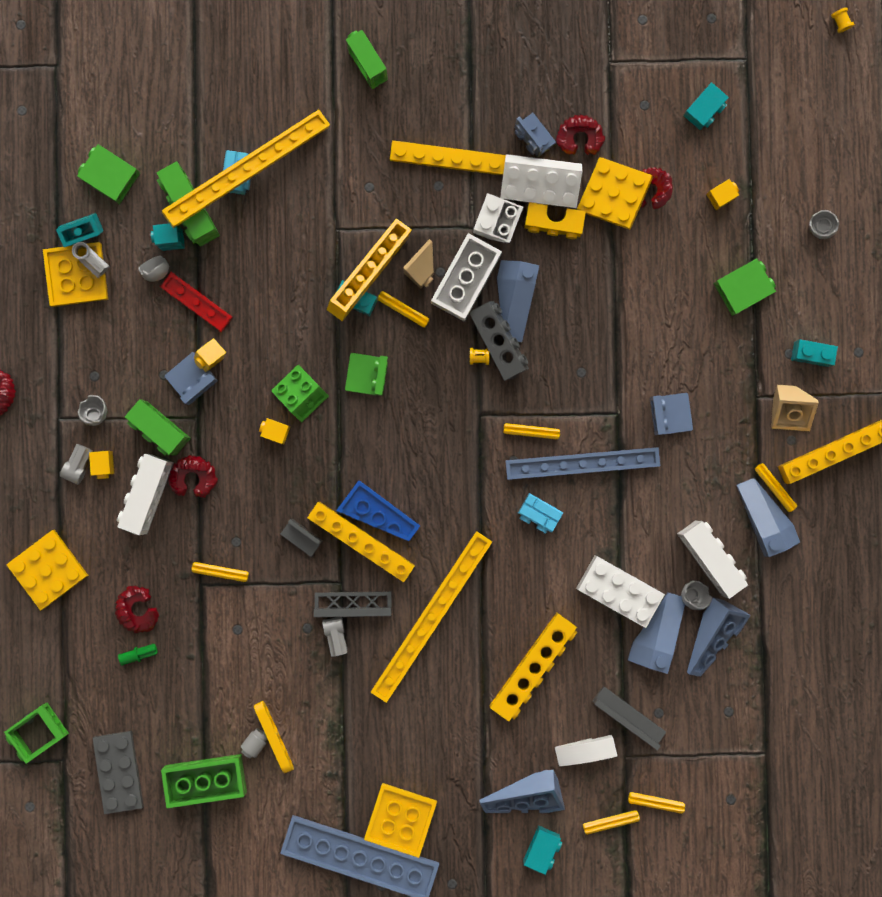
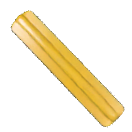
(403, 309)
(531, 431)
(775, 487)
(221, 572)
(655, 802)
(611, 822)

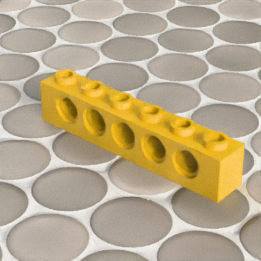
(368, 270)
(831, 453)
(361, 541)
(500, 703)

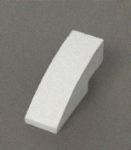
(586, 751)

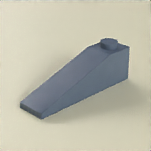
(515, 289)
(769, 522)
(716, 628)
(535, 792)

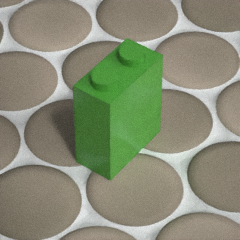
(108, 173)
(745, 286)

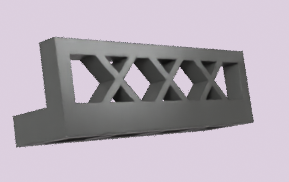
(352, 611)
(629, 717)

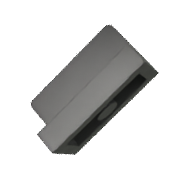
(301, 537)

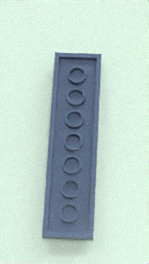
(359, 858)

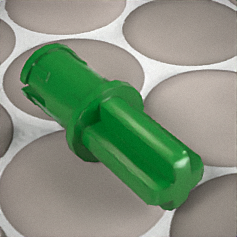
(137, 654)

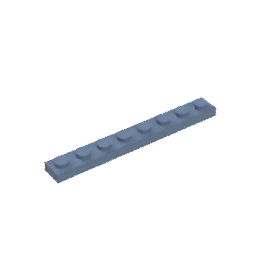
(582, 463)

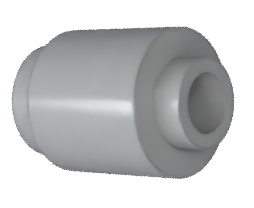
(254, 743)

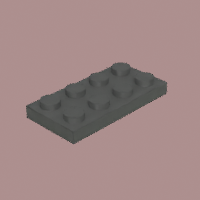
(118, 772)

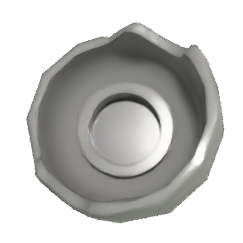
(824, 224)
(154, 269)
(92, 410)
(696, 595)

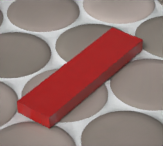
(196, 302)

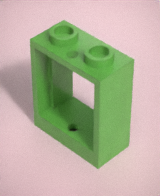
(366, 58)
(52, 723)

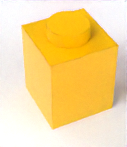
(723, 194)
(209, 355)
(274, 431)
(101, 464)

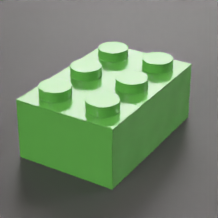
(157, 428)

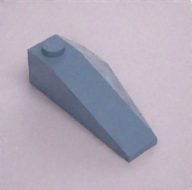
(657, 641)

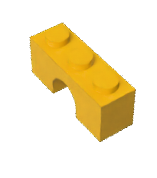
(538, 221)

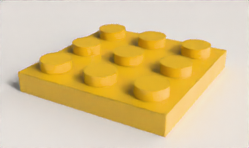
(615, 193)
(70, 280)
(47, 570)
(400, 820)

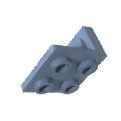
(534, 134)
(190, 379)
(671, 413)

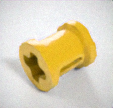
(842, 20)
(479, 356)

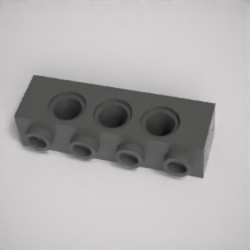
(489, 335)

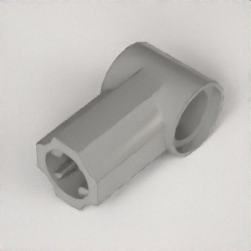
(90, 260)
(75, 468)
(334, 632)

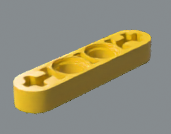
(273, 737)

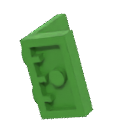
(366, 374)
(299, 393)

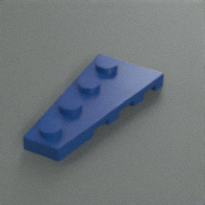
(371, 508)

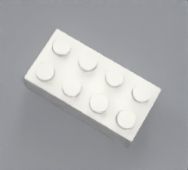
(541, 181)
(466, 277)
(145, 494)
(713, 559)
(620, 591)

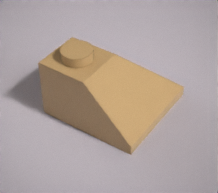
(420, 266)
(793, 409)

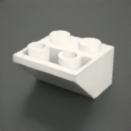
(497, 219)

